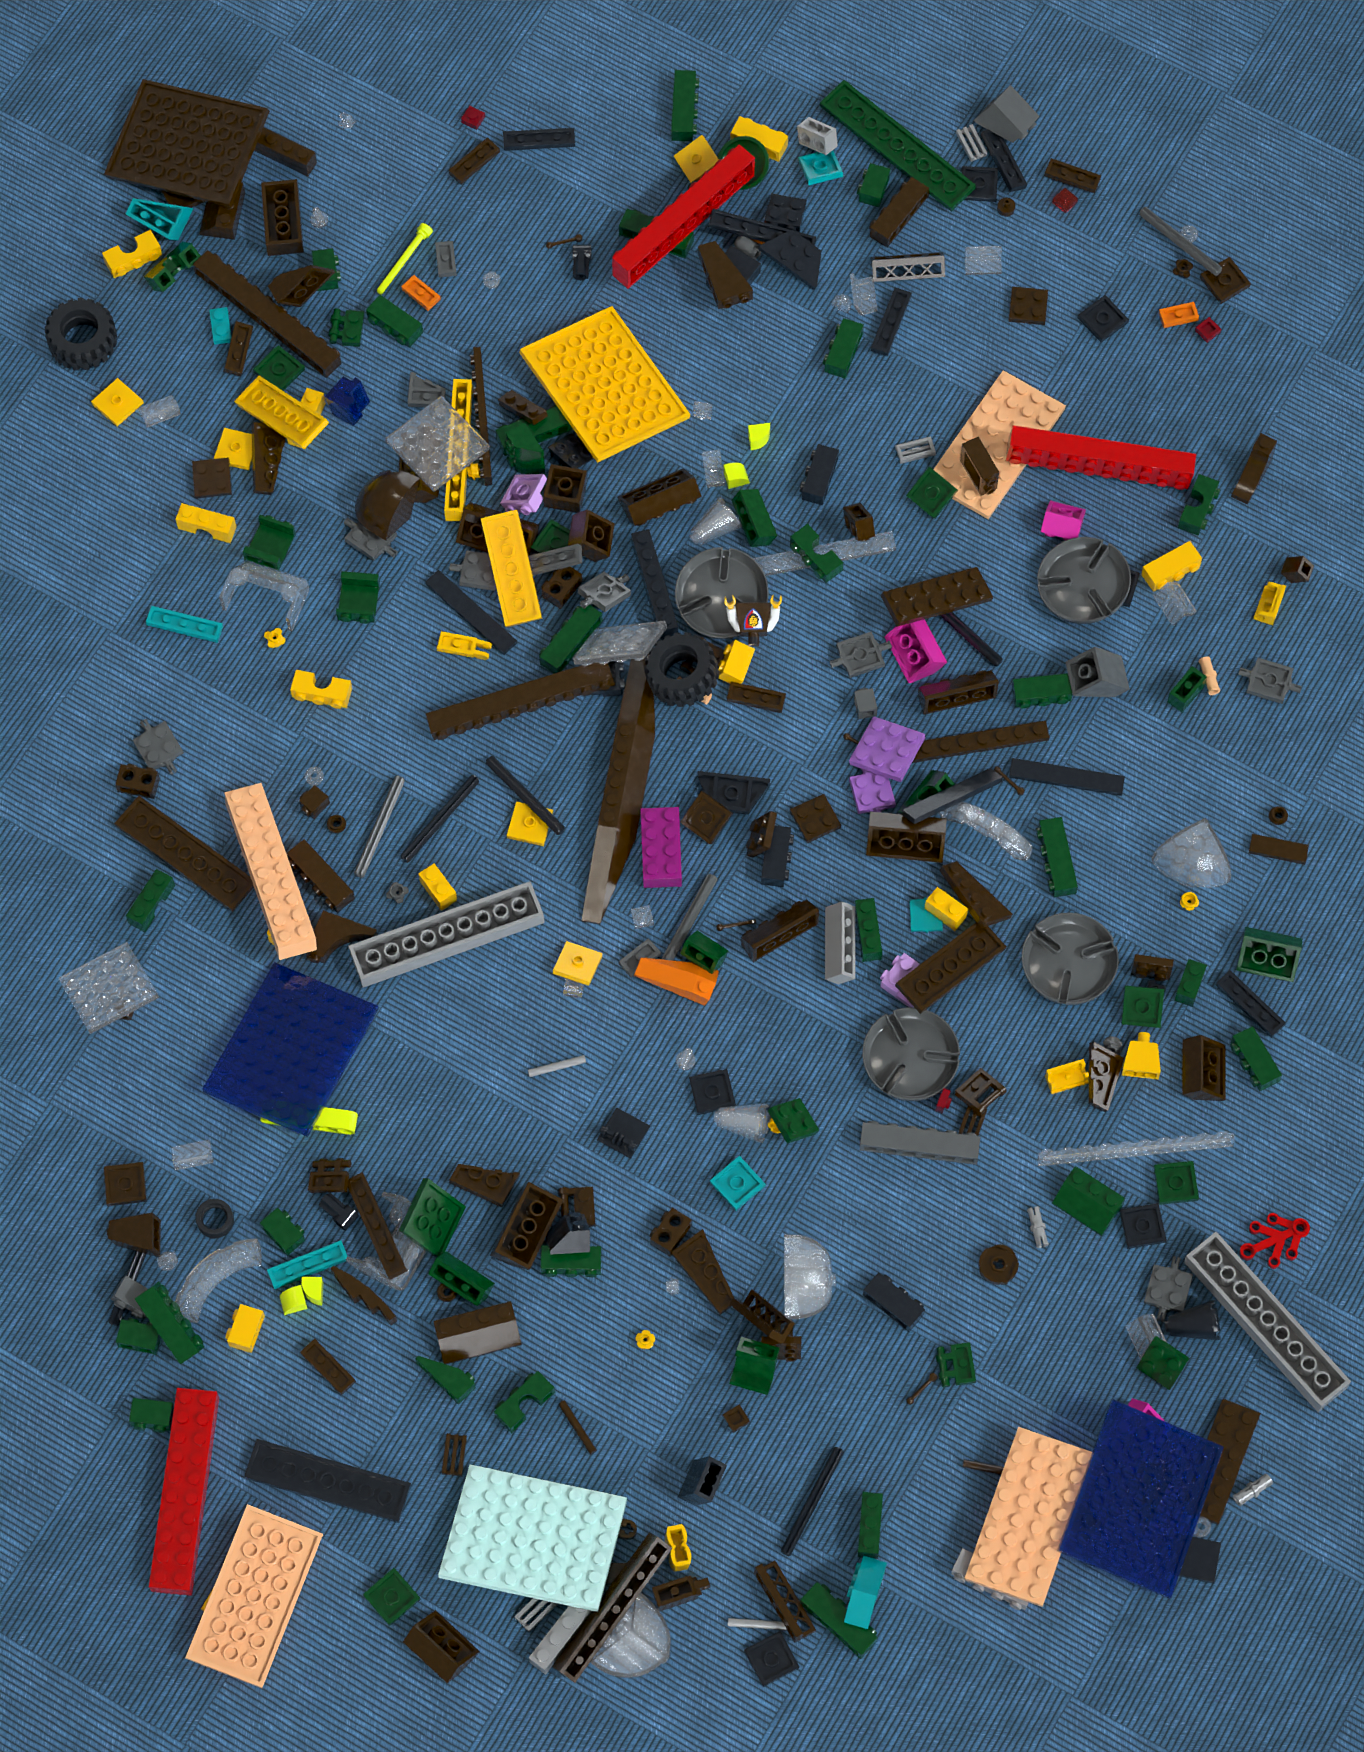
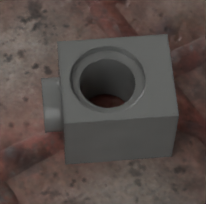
(865, 703)

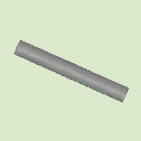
(556, 1066)
(762, 1624)

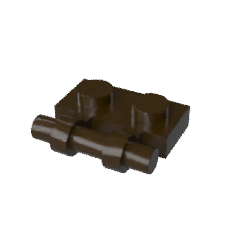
(329, 1181)

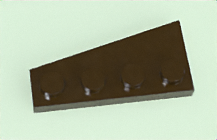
(266, 457)
(974, 896)
(702, 1267)

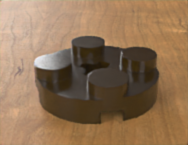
(1002, 1275)

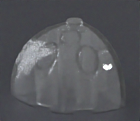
(1194, 857)
(806, 1277)
(637, 1642)

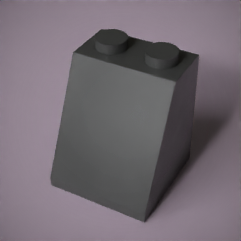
(1008, 116)
(1097, 674)

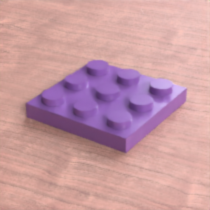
(887, 749)

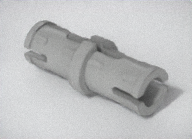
(1037, 1227)
(1252, 1489)

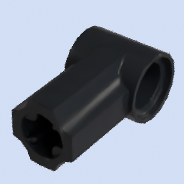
(581, 259)
(342, 1214)

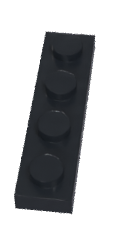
(539, 139)
(1004, 161)
(891, 321)
(1250, 1003)

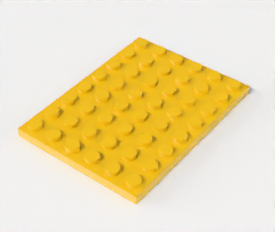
(604, 384)

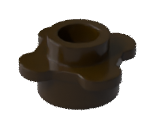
(1183, 263)

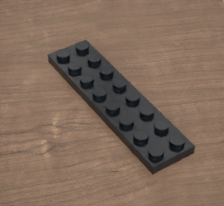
(327, 1480)

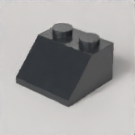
(569, 1235)

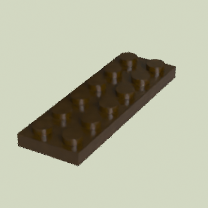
(936, 596)
(950, 966)
(1233, 1431)

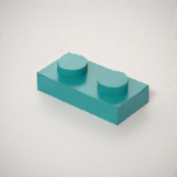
(220, 325)

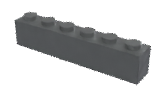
(920, 1143)

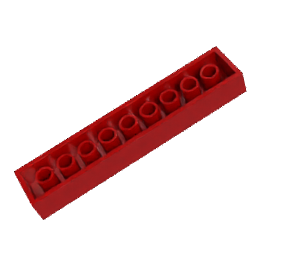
(683, 216)
(1100, 457)
(184, 1491)

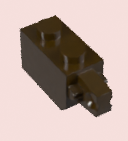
(678, 1591)

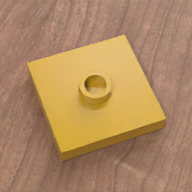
(696, 158)
(117, 402)
(237, 447)
(527, 826)
(577, 963)

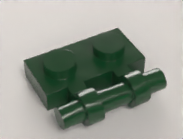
(352, 330)
(962, 1361)

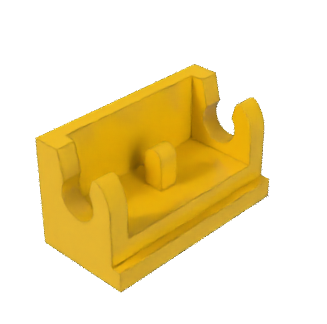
(1269, 603)
(1067, 1076)

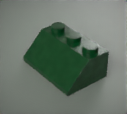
(524, 451)
(1269, 954)
(1088, 1201)

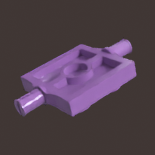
(871, 792)

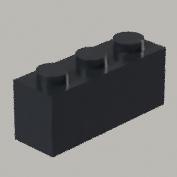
(819, 474)
(776, 858)
(894, 1301)

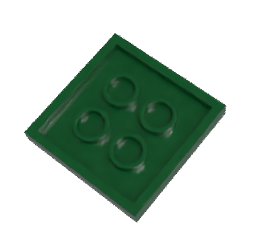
(432, 1218)

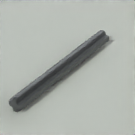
(1180, 241)
(379, 826)
(690, 917)

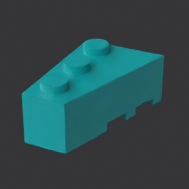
(161, 217)
(864, 1591)

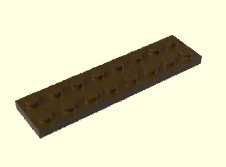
(185, 853)

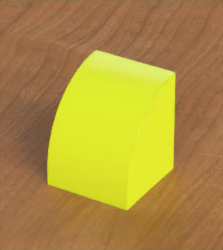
(758, 435)
(735, 475)
(313, 1289)
(293, 1300)

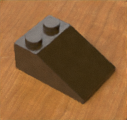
(299, 285)

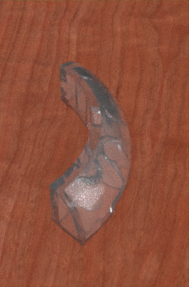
(991, 826)
(212, 1271)

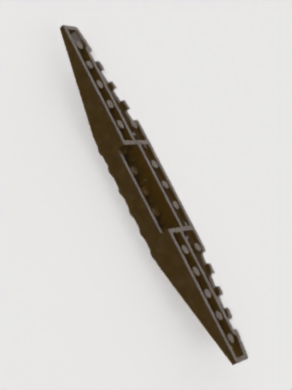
(622, 792)

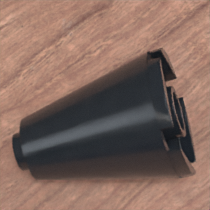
(1195, 1322)

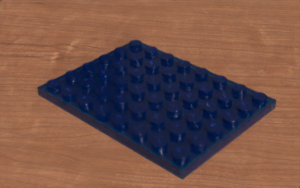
(290, 1049)
(1140, 1499)

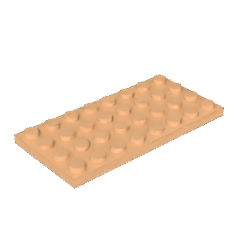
(1004, 405)
(1028, 1517)
(254, 1596)

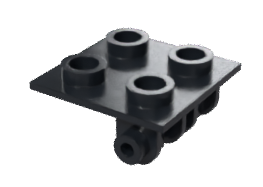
(570, 452)
(623, 1133)

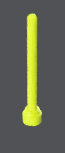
(423, 232)

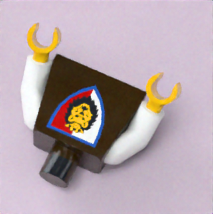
(753, 619)

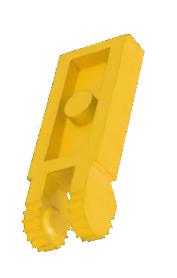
(462, 645)

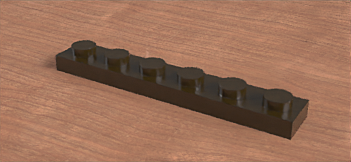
(376, 1226)

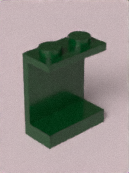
(270, 542)
(358, 597)
(754, 1365)

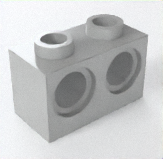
(817, 136)

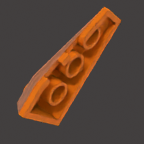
(678, 977)

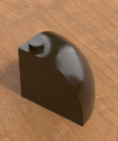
(386, 502)

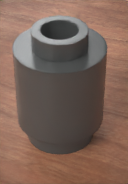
(747, 246)

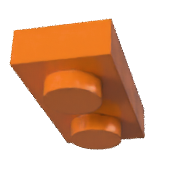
(421, 292)
(1178, 314)

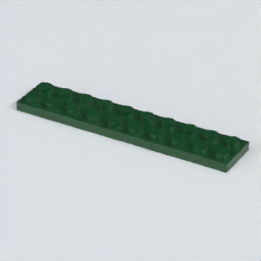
(897, 145)

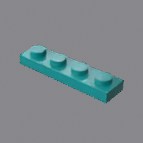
(184, 624)
(307, 1264)

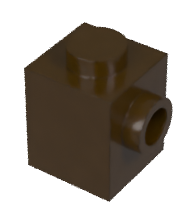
(1297, 569)
(313, 802)

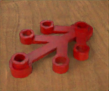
(1276, 1238)

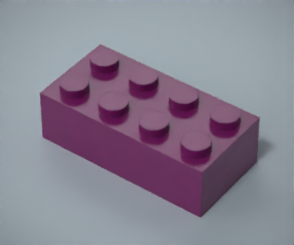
(661, 847)

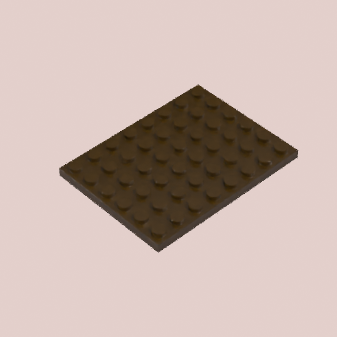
(186, 142)

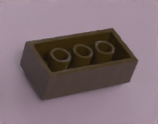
(282, 217)
(899, 838)

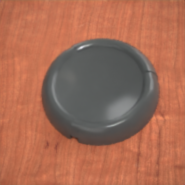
(708, 580)
(1084, 580)
(1070, 958)
(911, 1054)

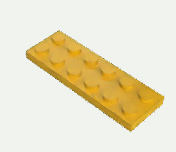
(281, 412)
(511, 568)

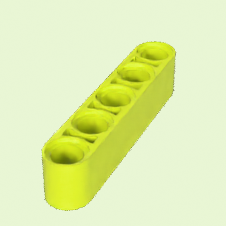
(332, 1121)

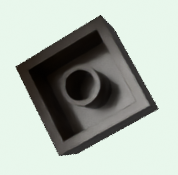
(565, 488)
(592, 533)

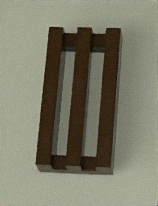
(972, 1122)
(456, 1437)

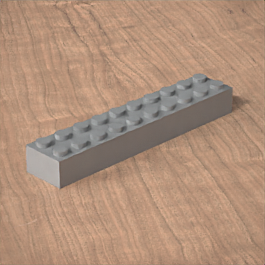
(446, 934)
(1267, 1321)

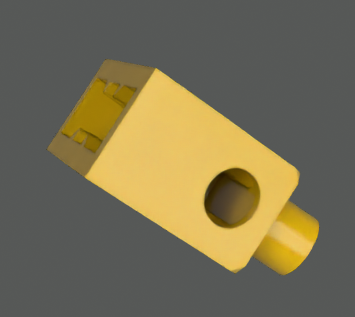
(1142, 1058)

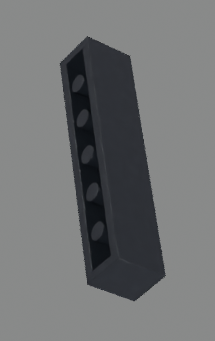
(654, 581)

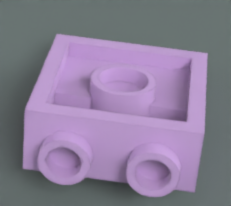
(524, 493)
(901, 967)

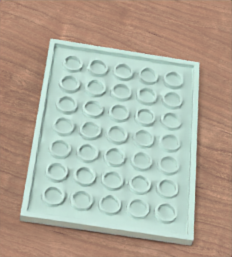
(533, 1538)

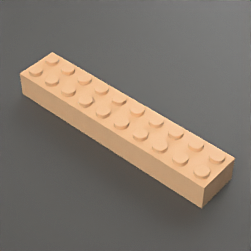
(270, 871)

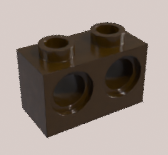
(859, 522)
(566, 587)
(135, 785)
(675, 1234)

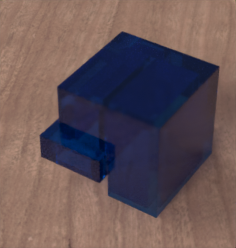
(348, 400)

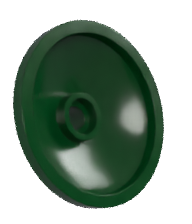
(755, 148)

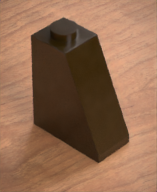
(137, 1233)

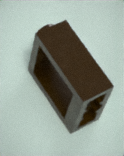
(979, 466)

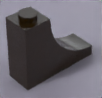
(1255, 469)
(334, 932)

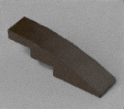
(358, 1291)

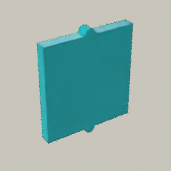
(921, 919)

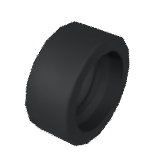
(214, 1233)

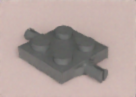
(368, 542)
(475, 571)
(604, 591)
(860, 654)
(1270, 680)
(158, 746)
(1168, 1288)

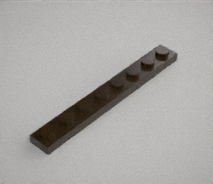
(480, 408)
(982, 741)

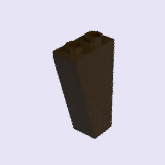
(723, 277)

